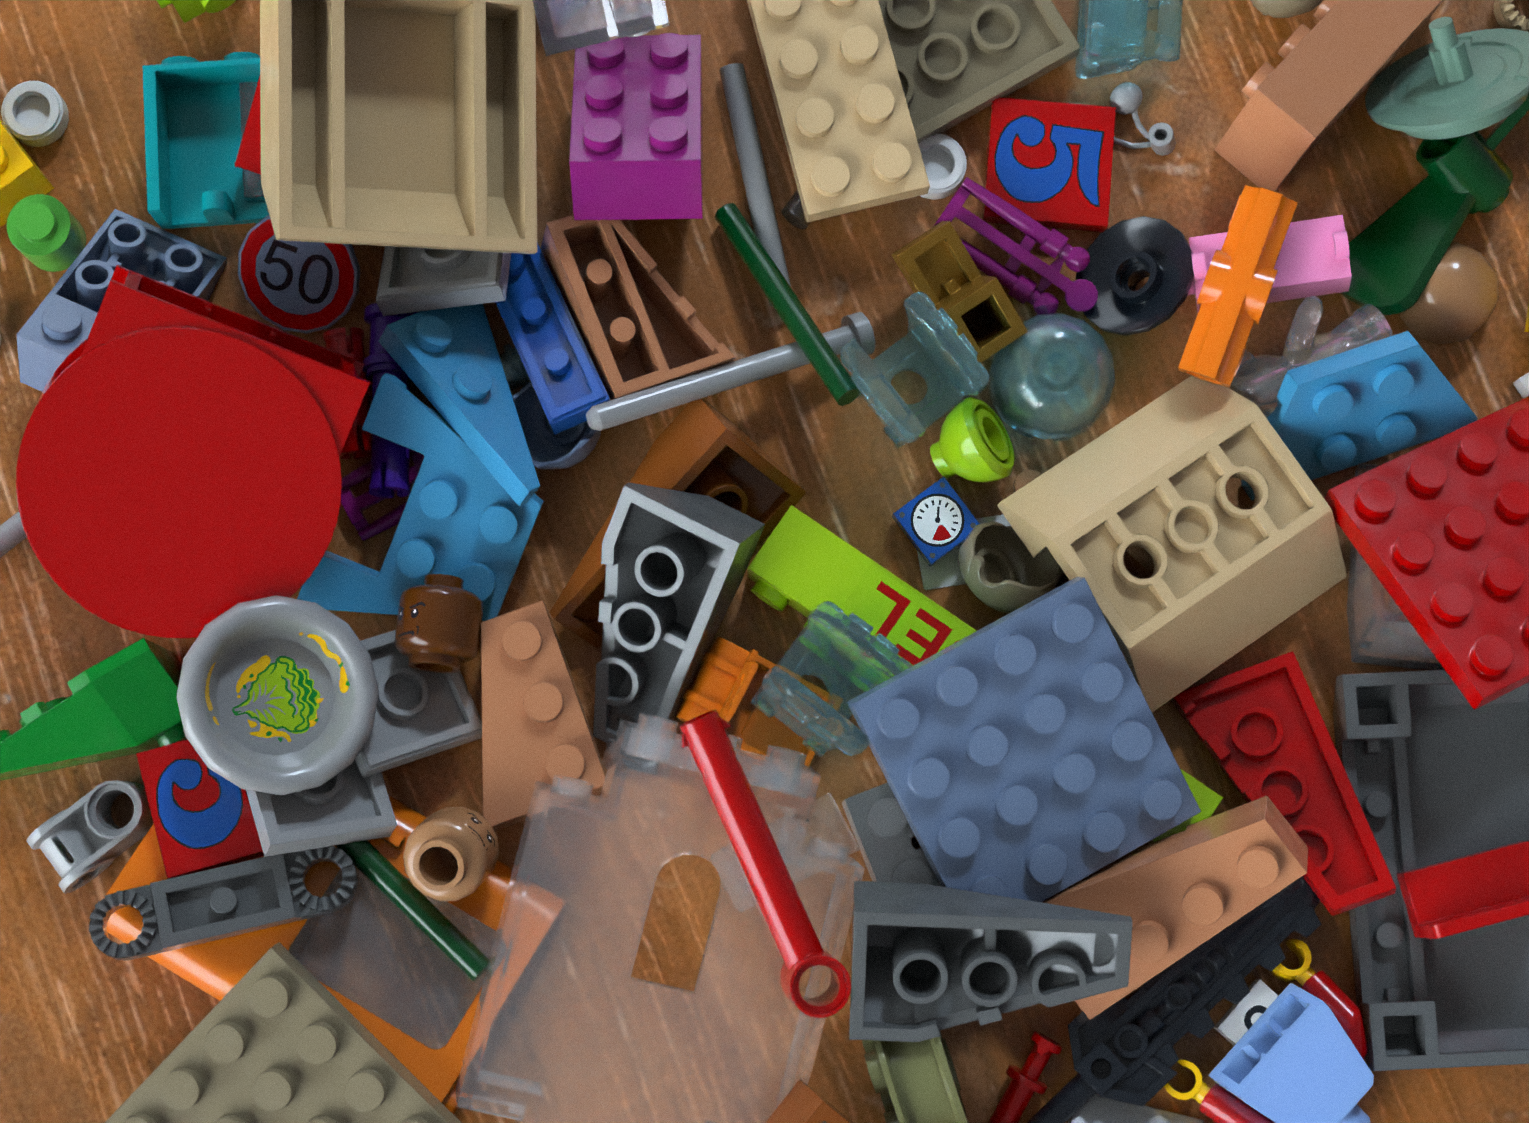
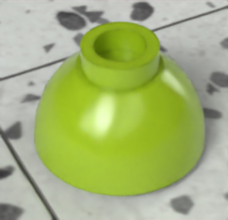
(973, 444)

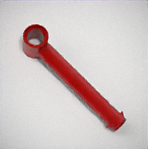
(763, 865)

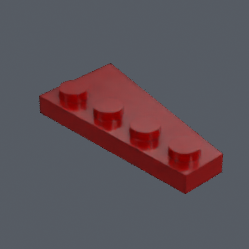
(1276, 745)

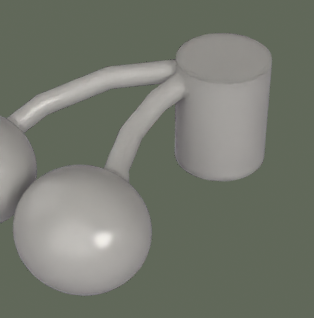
(1127, 99)

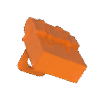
(728, 684)

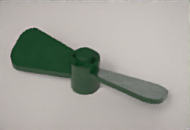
(1407, 242)

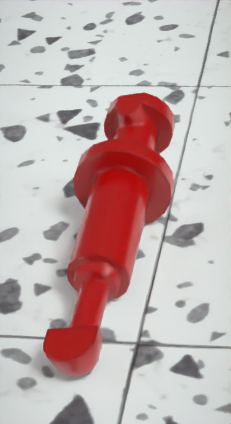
(1025, 1080)

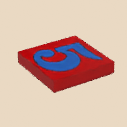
(1051, 162)
(196, 812)

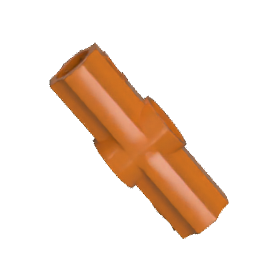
(1237, 285)

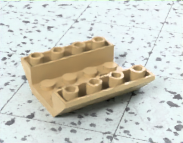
(1217, 567)

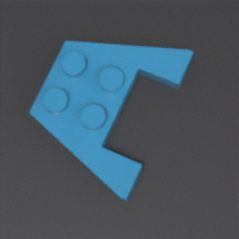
(451, 525)

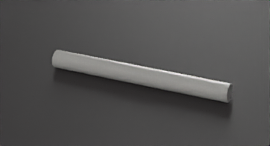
(752, 163)

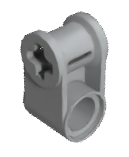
(84, 836)

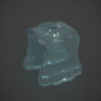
(932, 351)
(846, 660)

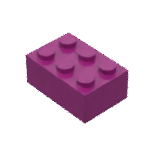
(638, 129)

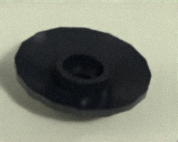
(1125, 257)

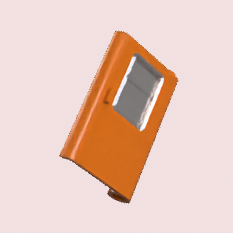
(361, 954)

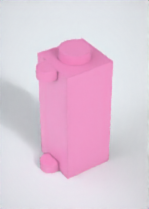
(1309, 263)

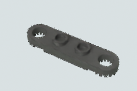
(222, 902)

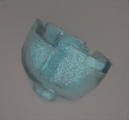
(1053, 378)

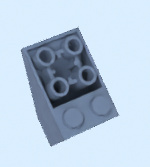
(73, 303)

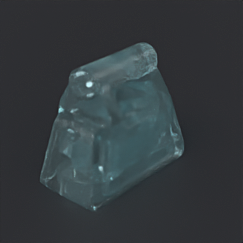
(1117, 37)

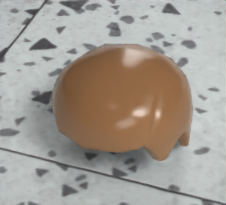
(1455, 298)

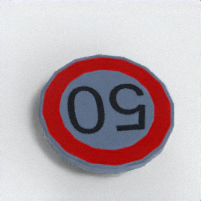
(297, 282)

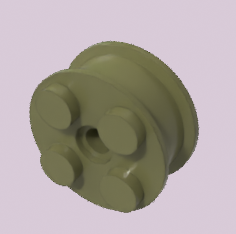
(915, 1081)

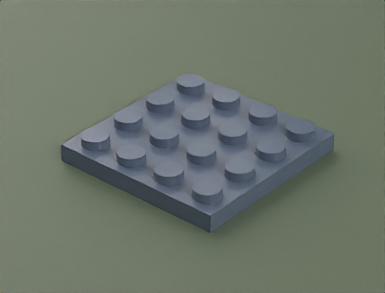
(1026, 751)

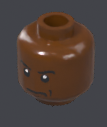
(438, 624)

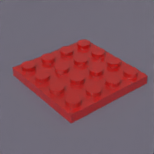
(1453, 546)

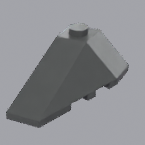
(666, 590)
(963, 956)

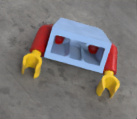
(1295, 1060)

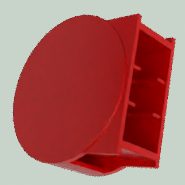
(184, 460)

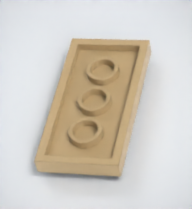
(839, 104)

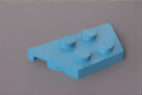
(1364, 406)

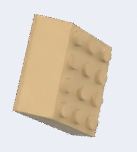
(400, 122)

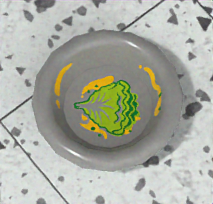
(277, 695)

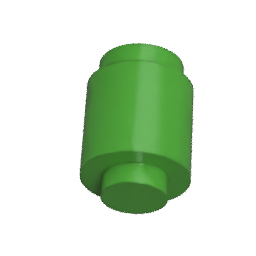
(45, 232)

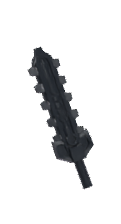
(1130, 1045)

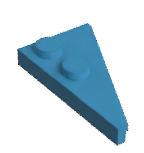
(461, 374)

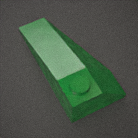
(113, 713)

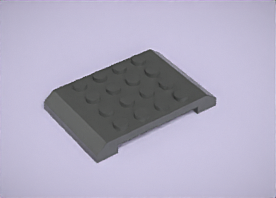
(1434, 790)

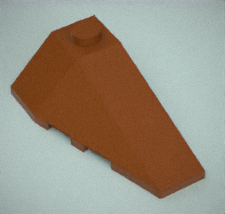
(694, 455)

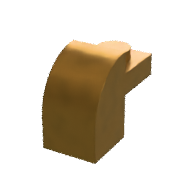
(975, 302)

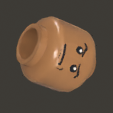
(451, 853)

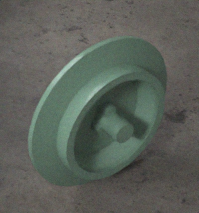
(1453, 83)

